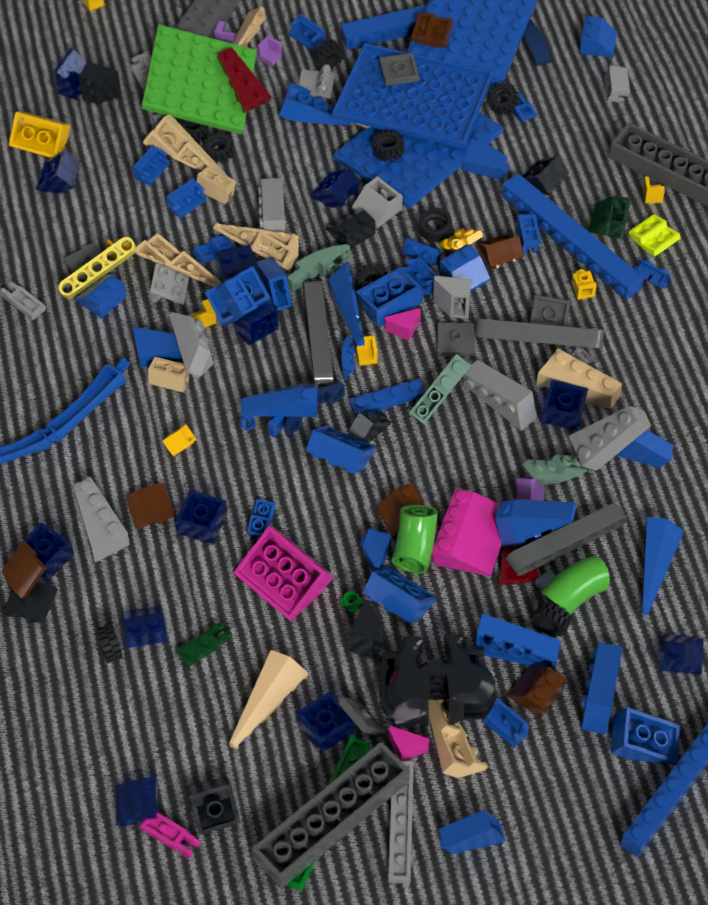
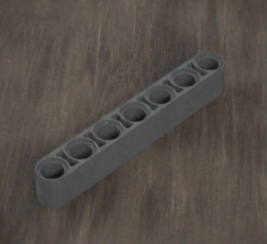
(318, 333)
(539, 333)
(566, 539)

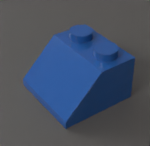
(598, 37)
(465, 264)
(102, 295)

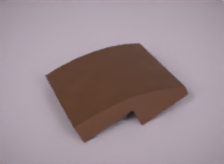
(432, 30)
(150, 505)
(23, 570)

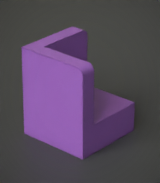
(221, 34)
(269, 50)
(529, 489)

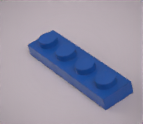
(387, 397)

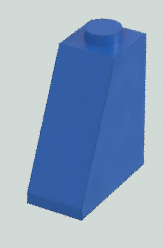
(485, 160)
(275, 283)
(155, 344)
(648, 450)
(471, 833)

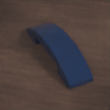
(536, 44)
(328, 394)

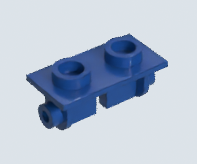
(416, 249)
(659, 276)

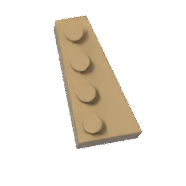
(565, 368)

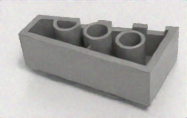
(272, 205)
(502, 394)
(609, 436)
(101, 524)

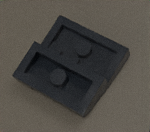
(33, 607)

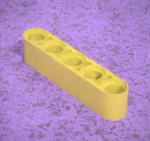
(93, 276)

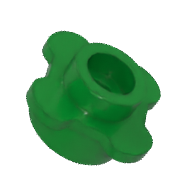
(351, 596)

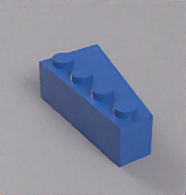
(601, 687)

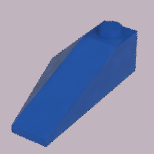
(303, 107)
(289, 401)
(523, 519)

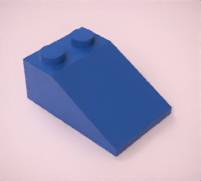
(644, 737)

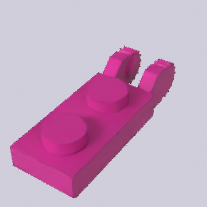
(169, 834)

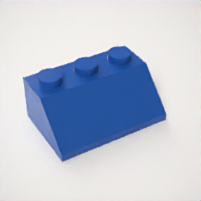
(253, 285)
(390, 296)
(340, 449)
(399, 594)

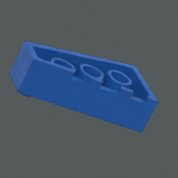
(516, 644)

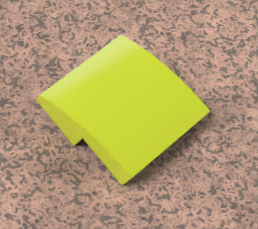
(654, 235)

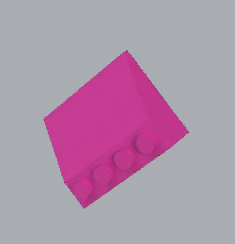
(468, 534)
(283, 573)

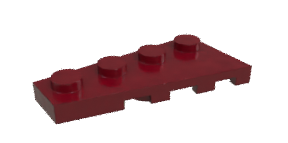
(245, 84)
(508, 575)

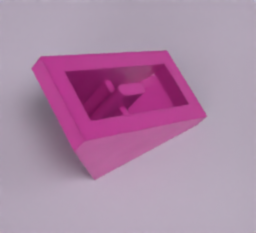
(403, 323)
(407, 744)

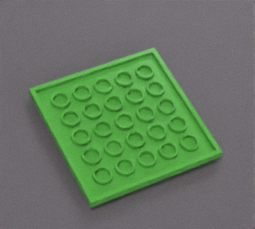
(190, 81)

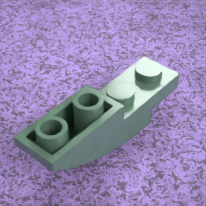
(321, 262)
(439, 389)
(555, 470)

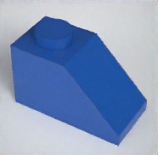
(375, 548)

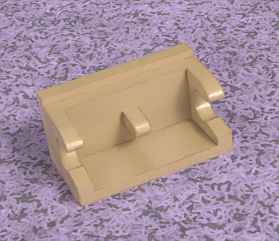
(216, 184)
(168, 374)

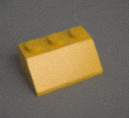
(38, 134)

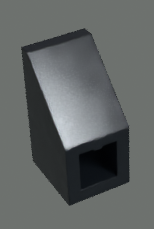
(369, 425)

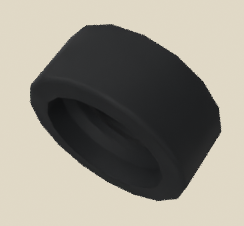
(435, 235)

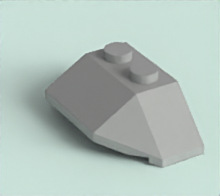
(192, 344)

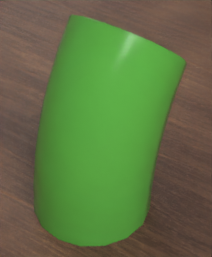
(415, 538)
(578, 583)

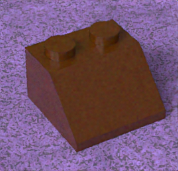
(500, 250)
(390, 507)
(538, 689)

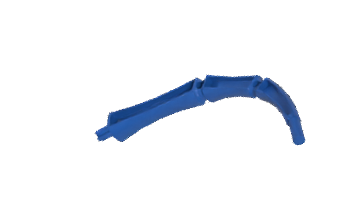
(103, 386)

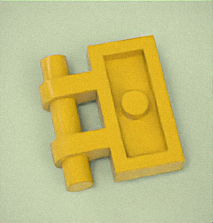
(461, 238)

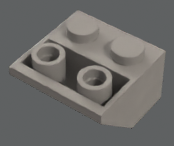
(379, 201)
(452, 295)

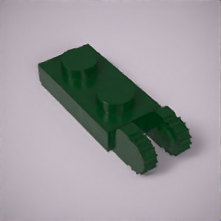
(203, 645)

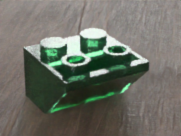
(610, 216)

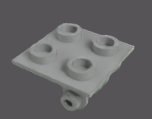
(318, 82)
(168, 284)

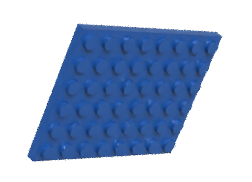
(482, 33)
(435, 108)
(422, 164)

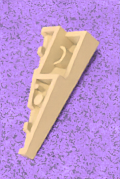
(250, 26)
(180, 145)
(269, 244)
(164, 253)
(275, 682)
(453, 749)

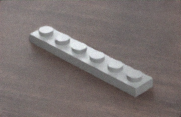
(401, 832)

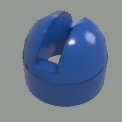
(251, 422)

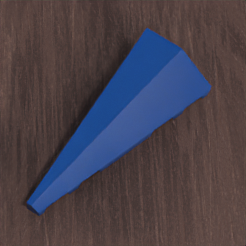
(345, 300)
(660, 545)

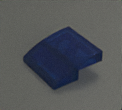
(136, 801)

